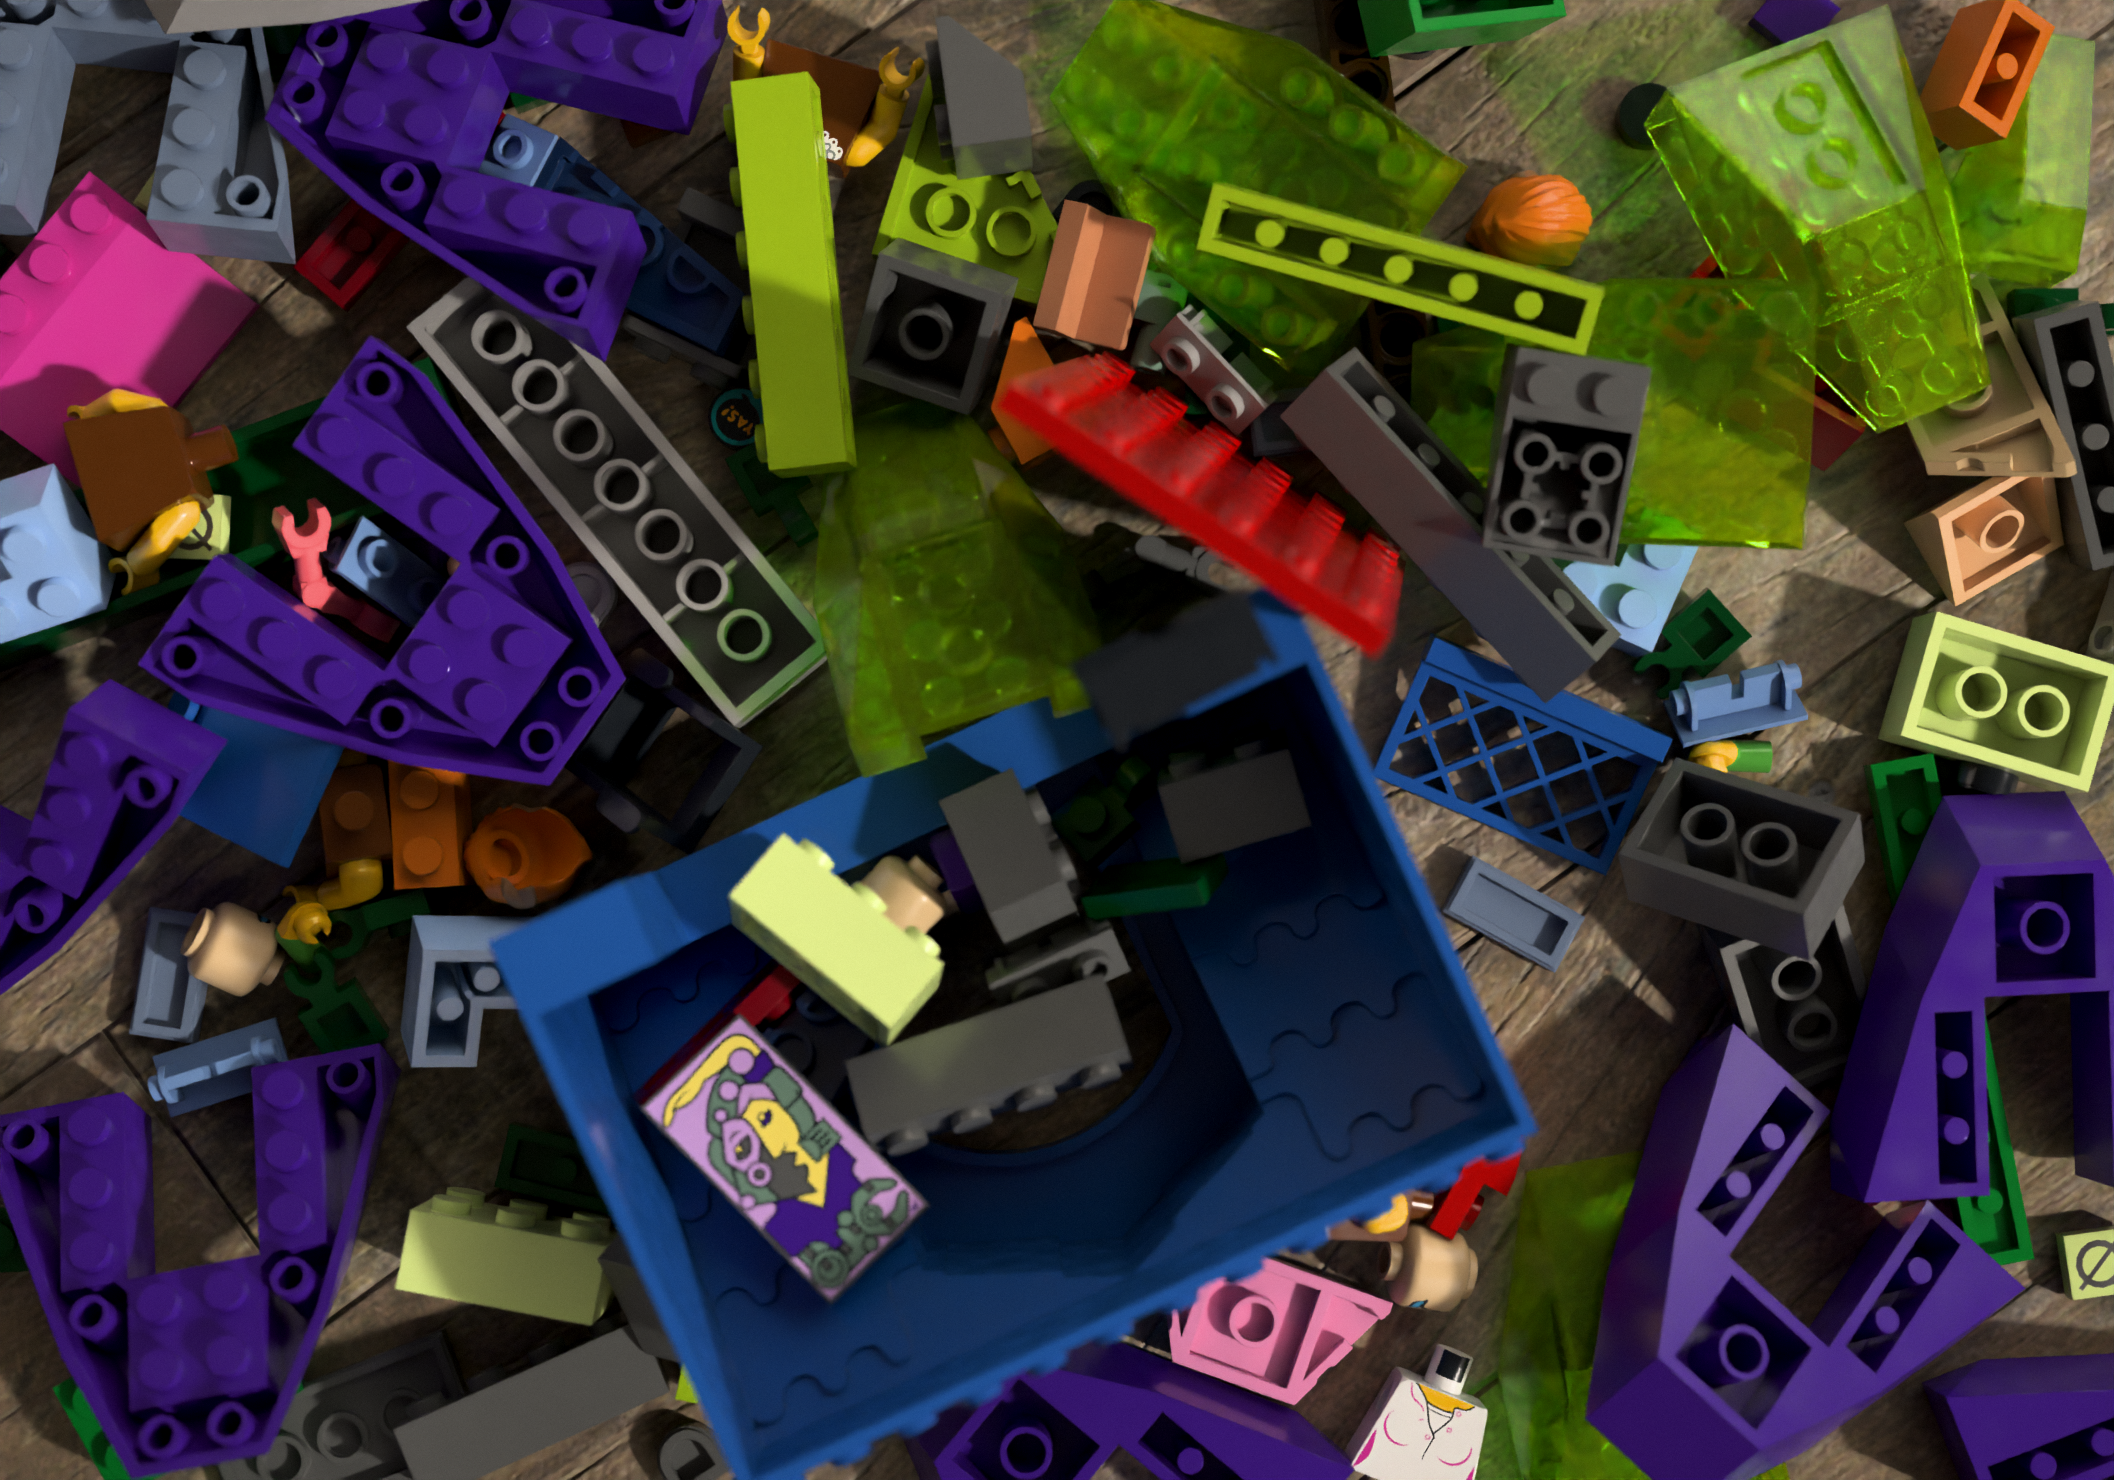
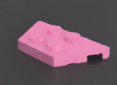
(1273, 1329)

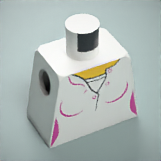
(1422, 1424)

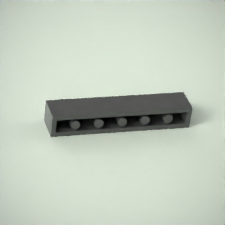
(1436, 516)

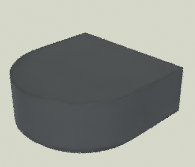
(691, 1454)

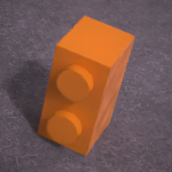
(1984, 72)
(429, 826)

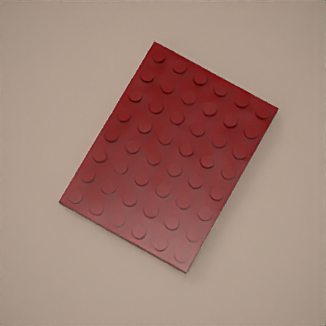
(1215, 492)

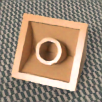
(1987, 532)

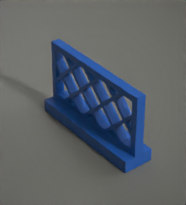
(1565, 713)

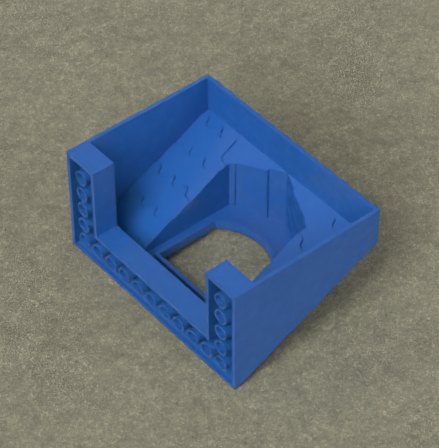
(1302, 1083)

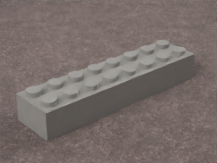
(628, 499)

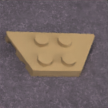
(2001, 427)

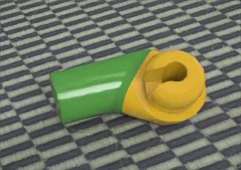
(1734, 755)
(299, 931)

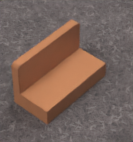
(1094, 276)

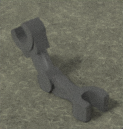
(1155, 553)

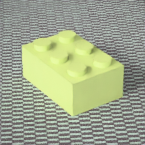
(2000, 702)
(836, 939)
(508, 1256)

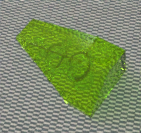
(2028, 194)

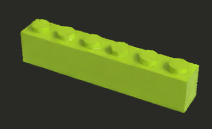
(1400, 268)
(791, 274)

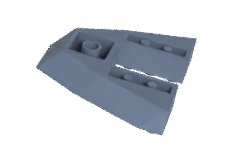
(218, 162)

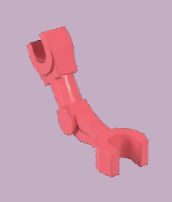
(311, 585)

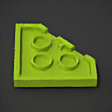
(982, 219)

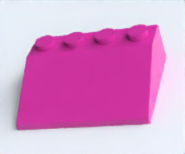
(102, 311)

